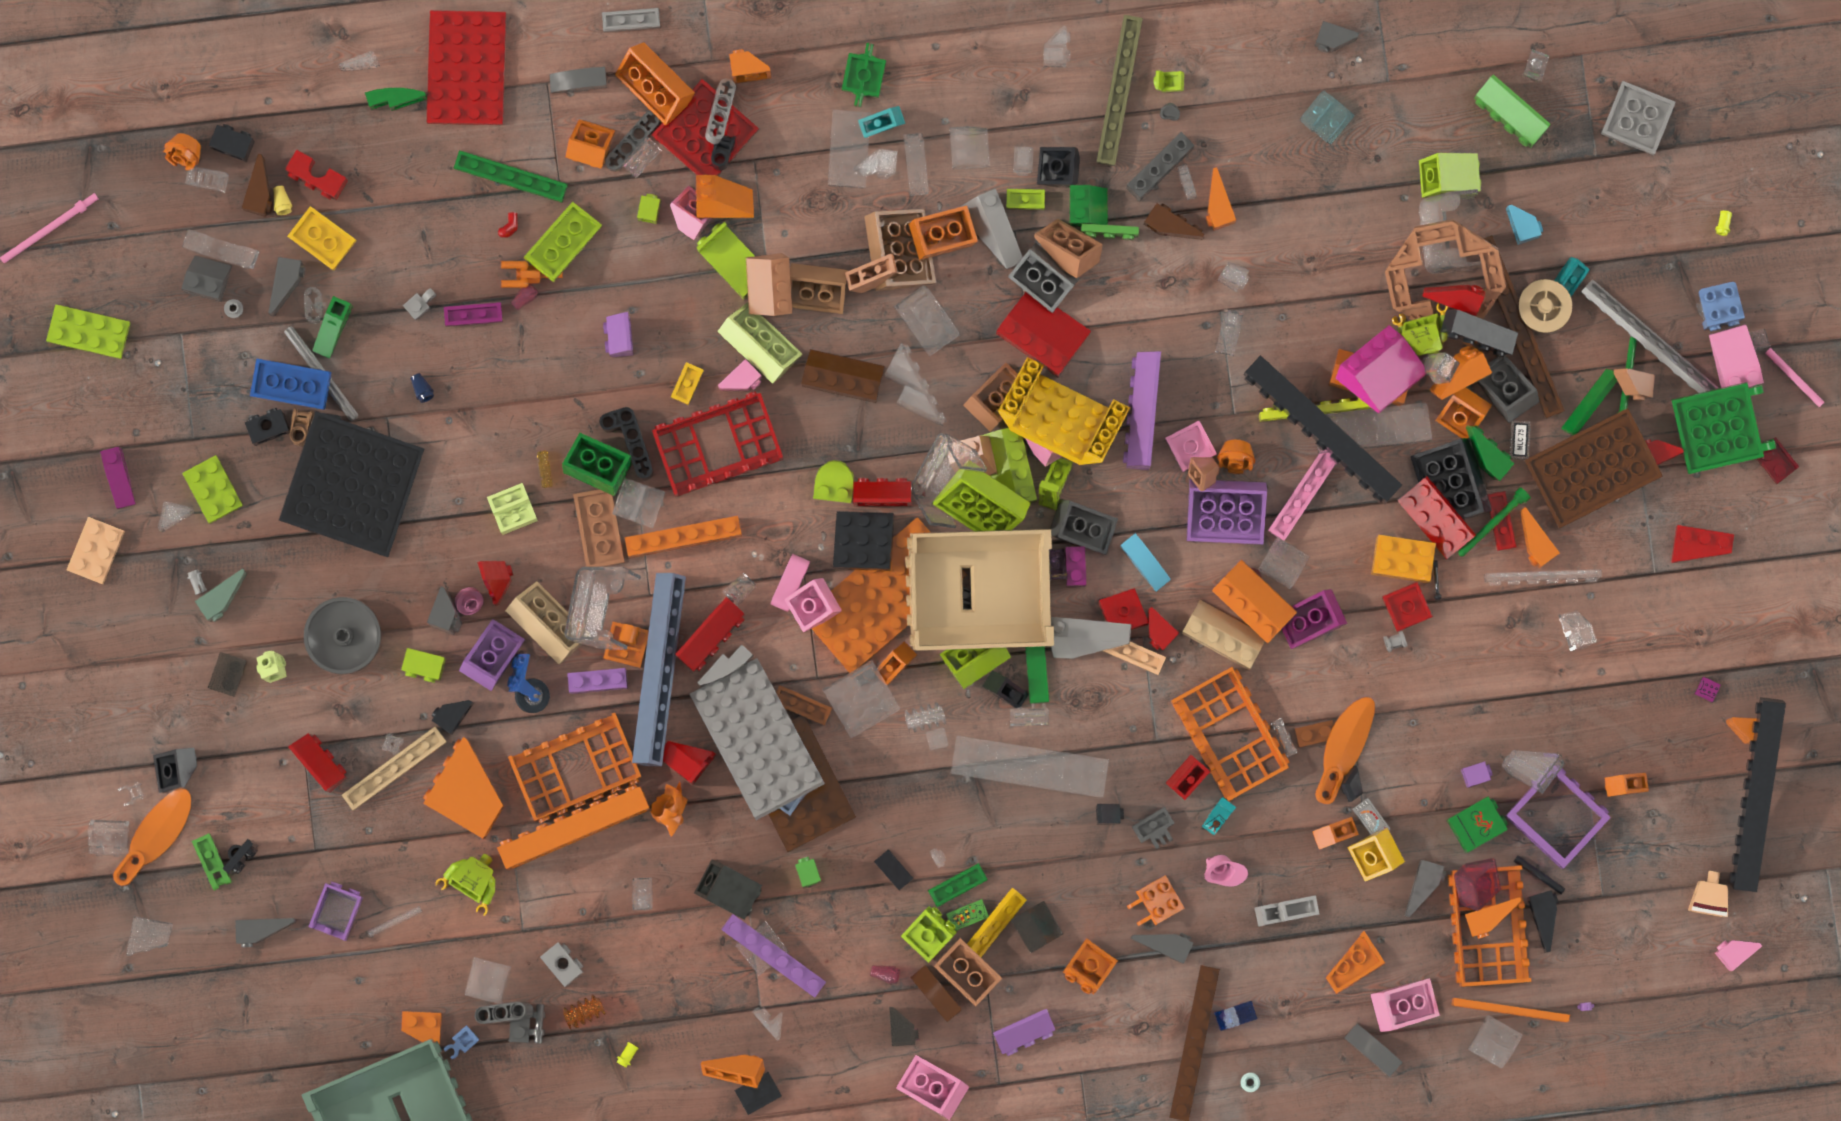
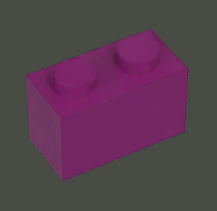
(1075, 567)

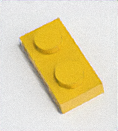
(687, 383)

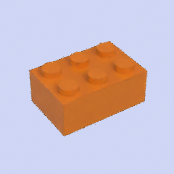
(943, 232)

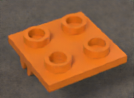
(1159, 900)

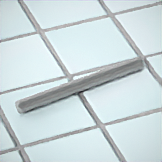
(314, 364)

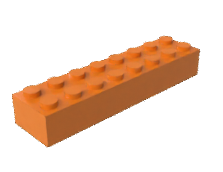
(573, 828)

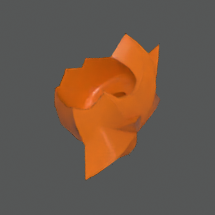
(669, 808)

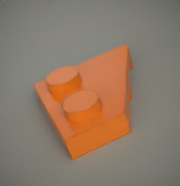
(422, 1025)

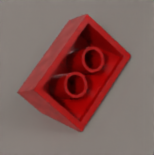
(882, 493)
(318, 762)

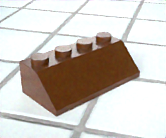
(842, 376)

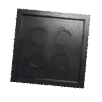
(863, 541)

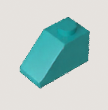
(881, 121)

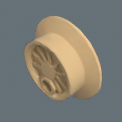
(1545, 306)

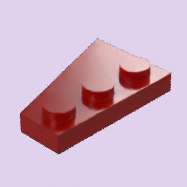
(1700, 543)

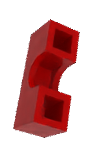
(330, 184)

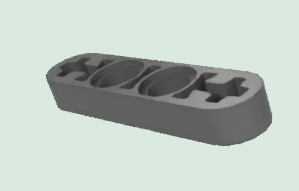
(629, 138)

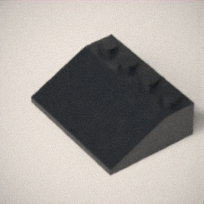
(1455, 475)

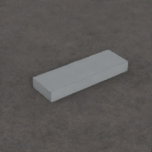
(631, 20)

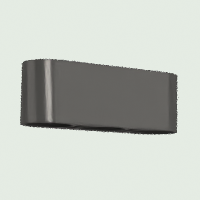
(495, 1013)

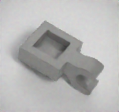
(418, 305)

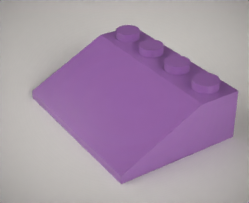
(1227, 512)

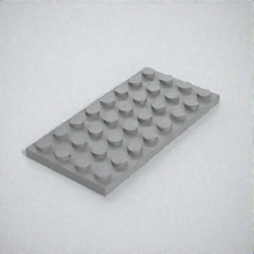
(757, 739)

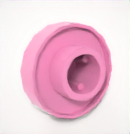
(468, 601)

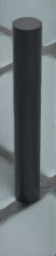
(1538, 874)

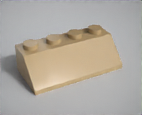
(544, 621)
(1223, 635)

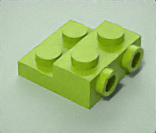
(929, 933)

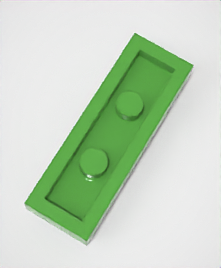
(1110, 231)

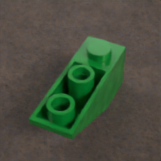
(332, 326)
(1490, 458)

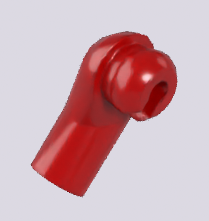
(511, 227)

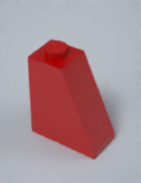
(687, 760)

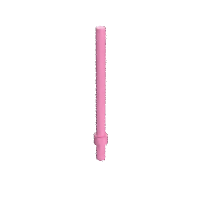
(80, 206)

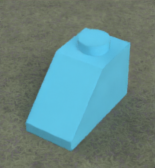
(1523, 225)

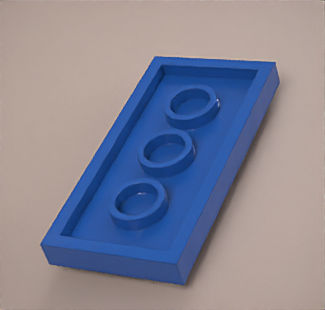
(290, 384)

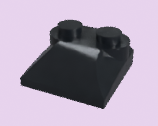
(1058, 166)

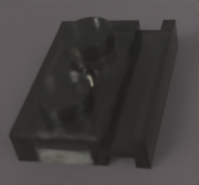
(227, 674)

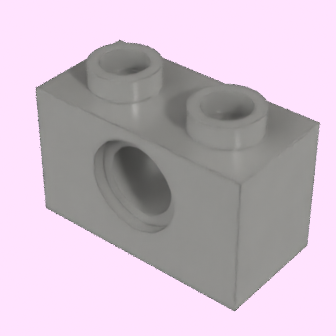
(552, 958)

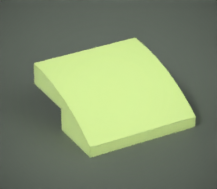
(512, 509)

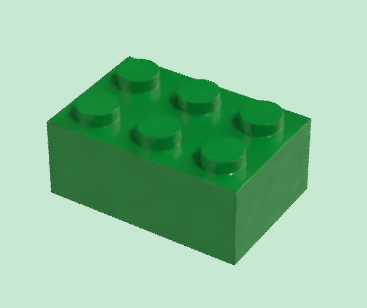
(597, 464)

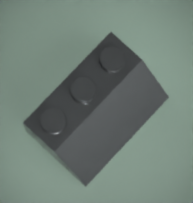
(1042, 278)
(444, 613)

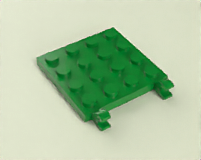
(1719, 427)

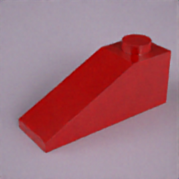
(1459, 297)

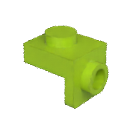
(1169, 81)

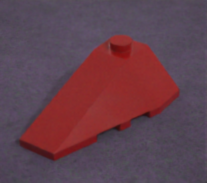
(496, 578)

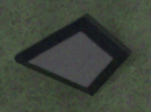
(1352, 785)

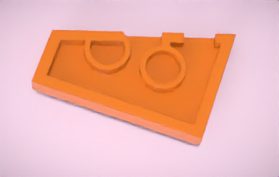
(1356, 964)

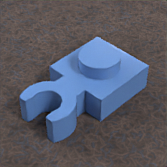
(463, 1040)

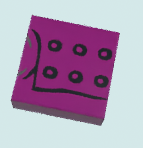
(1707, 689)

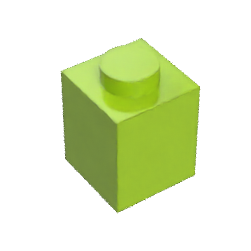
(649, 208)

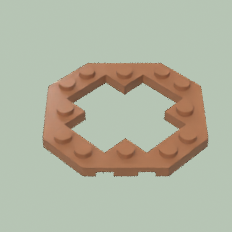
(1468, 244)

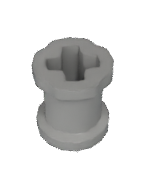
(1395, 641)

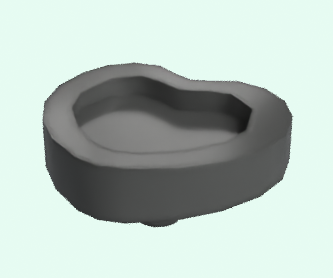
(1170, 111)

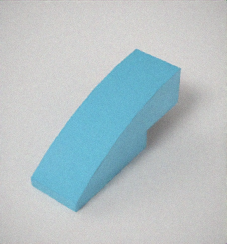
(1145, 562)

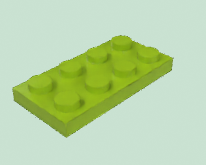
(563, 241)
(88, 331)

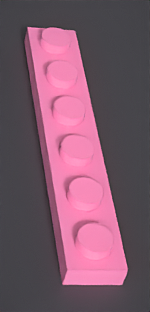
(1302, 496)

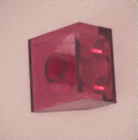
(1477, 883)

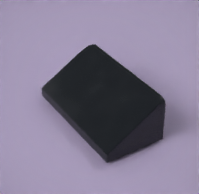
(893, 870)

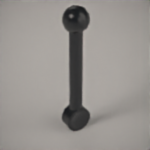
(1437, 595)

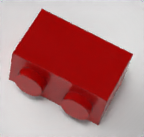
(1187, 777)

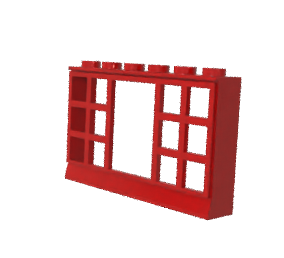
(726, 472)

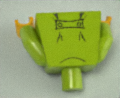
(1423, 333)
(472, 878)

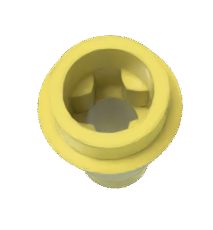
(281, 201)

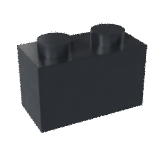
(231, 142)

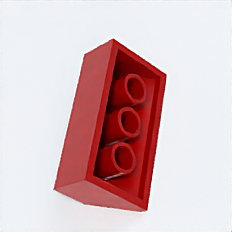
(710, 635)

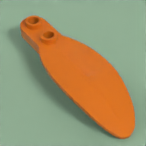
(1345, 746)
(155, 834)

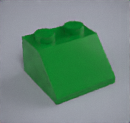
(1088, 205)

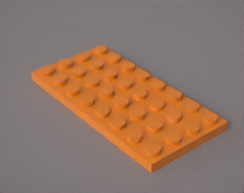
(871, 607)

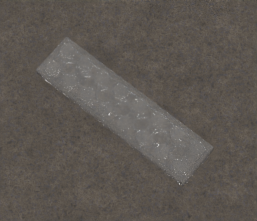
(1029, 766)

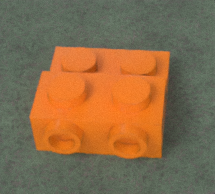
(1089, 967)

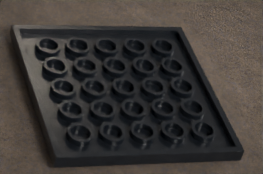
(351, 484)

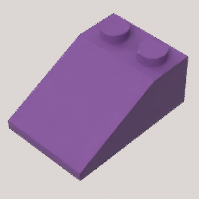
(491, 655)

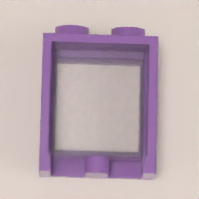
(336, 910)

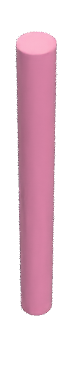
(1794, 377)

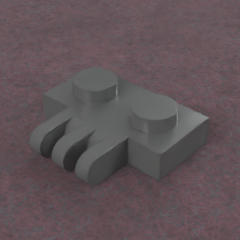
(1154, 827)

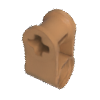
(300, 423)

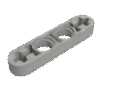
(721, 111)

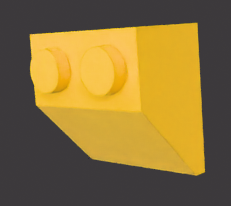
(1376, 854)

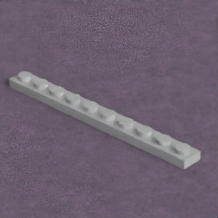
(1647, 337)

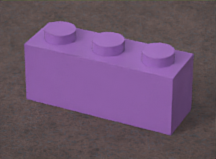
(597, 681)

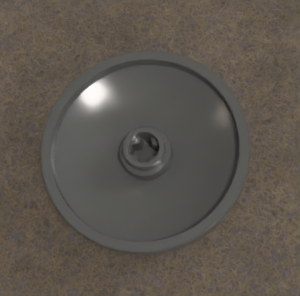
(342, 635)

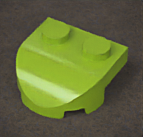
(834, 482)

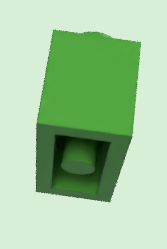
(807, 872)

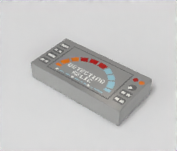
(1370, 817)

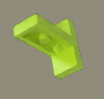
(1054, 482)

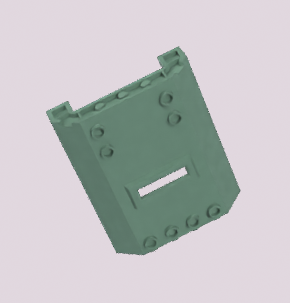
(367, 1094)

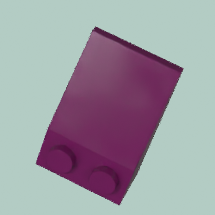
(1314, 618)

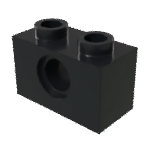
(278, 428)

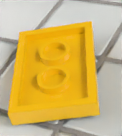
(322, 238)

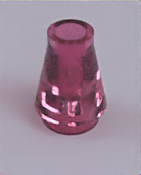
(524, 296)
(888, 974)

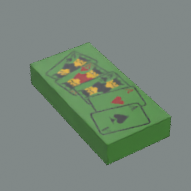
(968, 915)

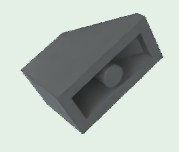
(1334, 37)

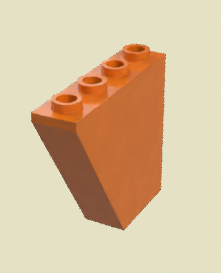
(465, 792)

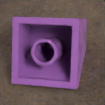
(619, 335)

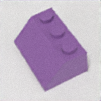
(1024, 1032)

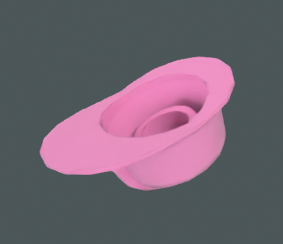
(1224, 871)

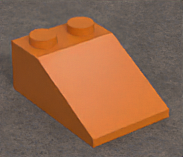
(722, 198)
(1471, 369)

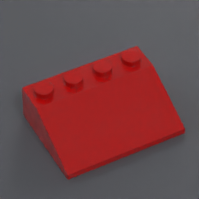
(1043, 334)

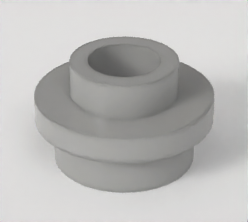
(235, 314)

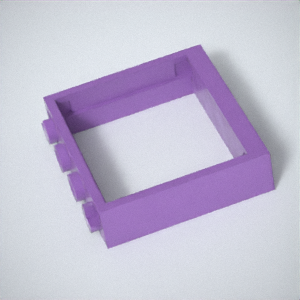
(1534, 837)

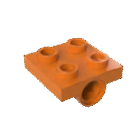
(634, 638)

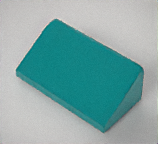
(1572, 275)

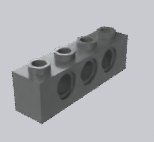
(1160, 166)

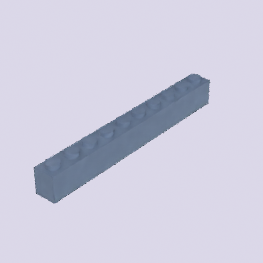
(659, 669)

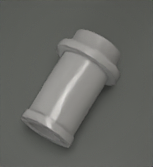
(196, 580)

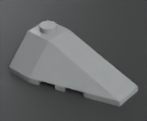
(994, 227)
(1084, 637)

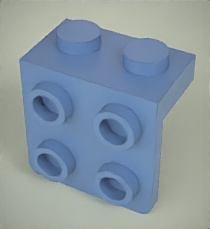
(1721, 306)

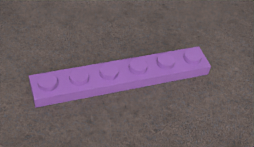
(773, 955)

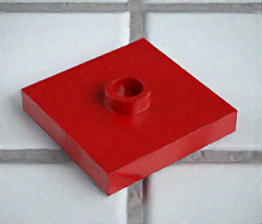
(1407, 606)
(1124, 609)

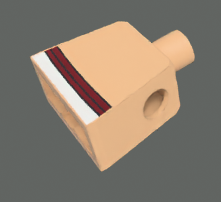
(1710, 897)

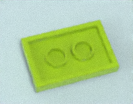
(212, 489)

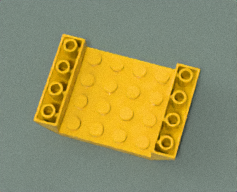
(1060, 416)

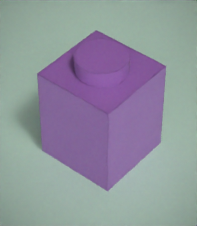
(1476, 774)

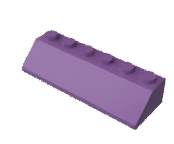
(1142, 411)

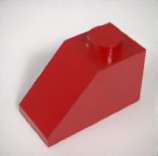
(1663, 451)
(1159, 630)

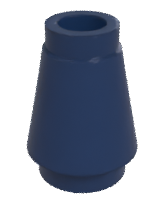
(421, 388)

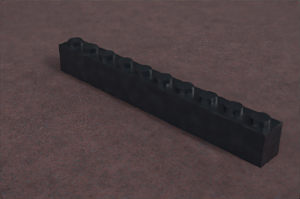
(1322, 429)
(1758, 794)

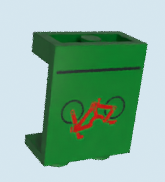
(1477, 824)

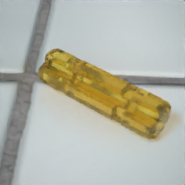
(544, 469)

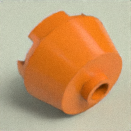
(183, 150)
(1236, 456)

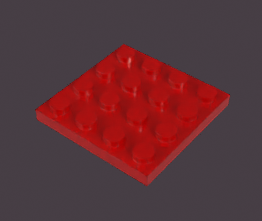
(687, 131)

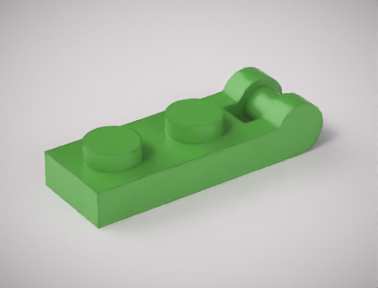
(211, 861)

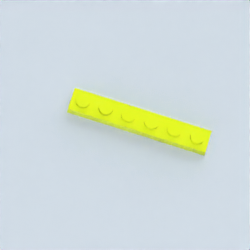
(1326, 407)

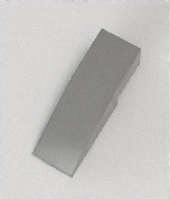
(725, 666)
(1286, 910)

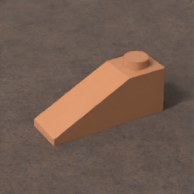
(871, 274)

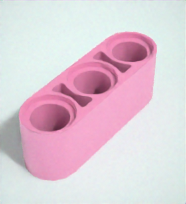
(790, 581)

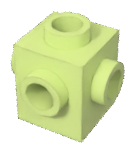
(271, 666)

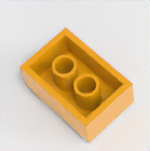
(1403, 559)

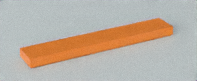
(1510, 1010)

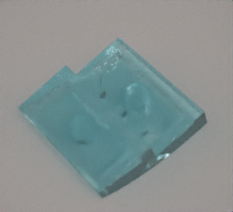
(1326, 117)

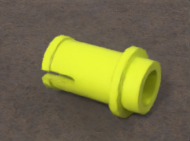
(1724, 223)
(627, 1055)

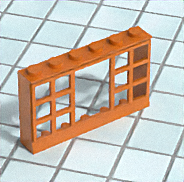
(564, 741)
(1203, 746)
(1519, 942)

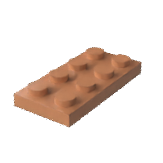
(598, 529)

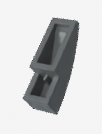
(578, 80)
(1373, 1050)

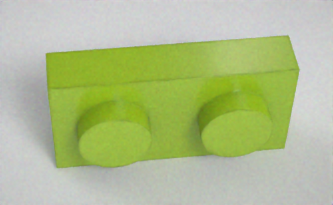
(1025, 199)

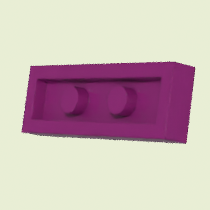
(473, 314)

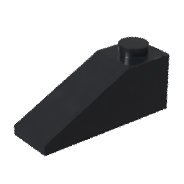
(1544, 914)

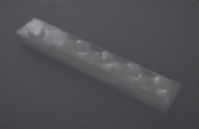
(1551, 577)

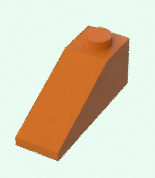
(1219, 207)
(1537, 542)
(1487, 919)
(737, 1069)

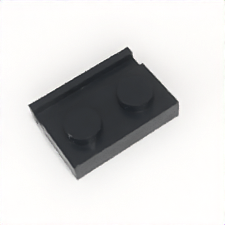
(756, 1098)

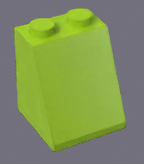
(1449, 173)

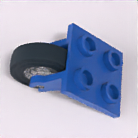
(530, 694)

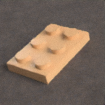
(95, 550)

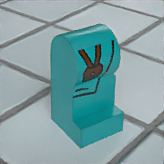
(1218, 816)

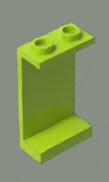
(726, 256)

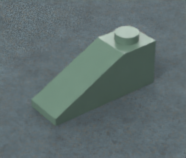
(218, 599)

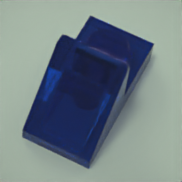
(1236, 1015)

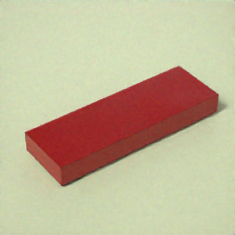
(1503, 531)

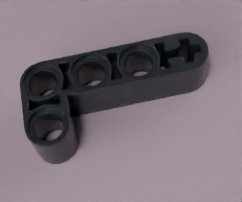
(632, 444)

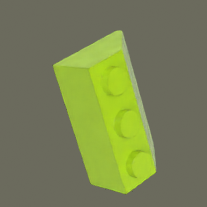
(972, 664)

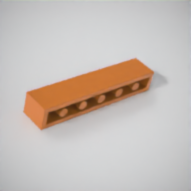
(683, 537)

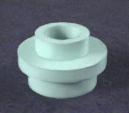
(1254, 1077)

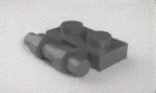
(521, 1029)

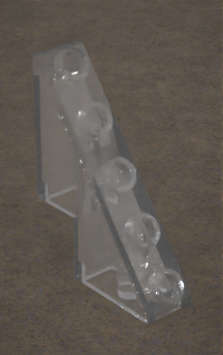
(915, 393)

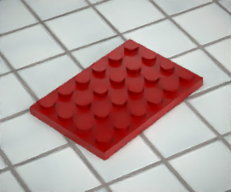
(466, 67)

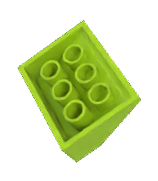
(1012, 463)
(981, 502)

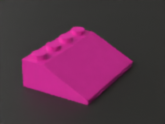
(1381, 369)

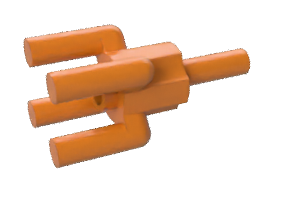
(524, 274)

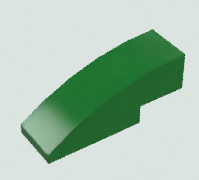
(394, 97)

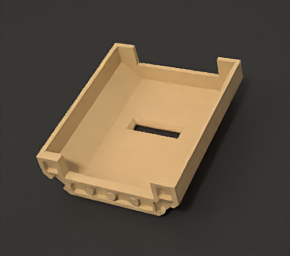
(1006, 589)

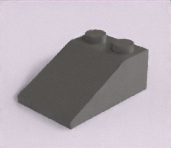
(1508, 389)
(1083, 526)

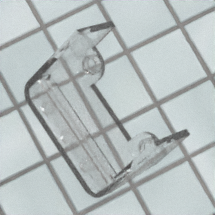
(1439, 256)
(938, 468)
(590, 605)

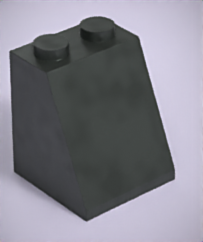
(728, 889)

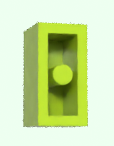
(423, 665)

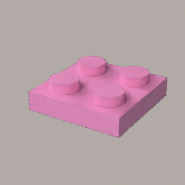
(1189, 443)

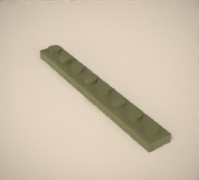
(1119, 90)

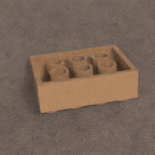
(890, 234)

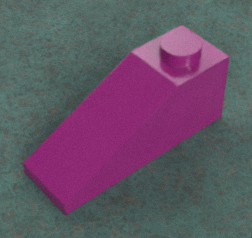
(118, 477)

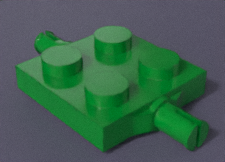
(863, 75)

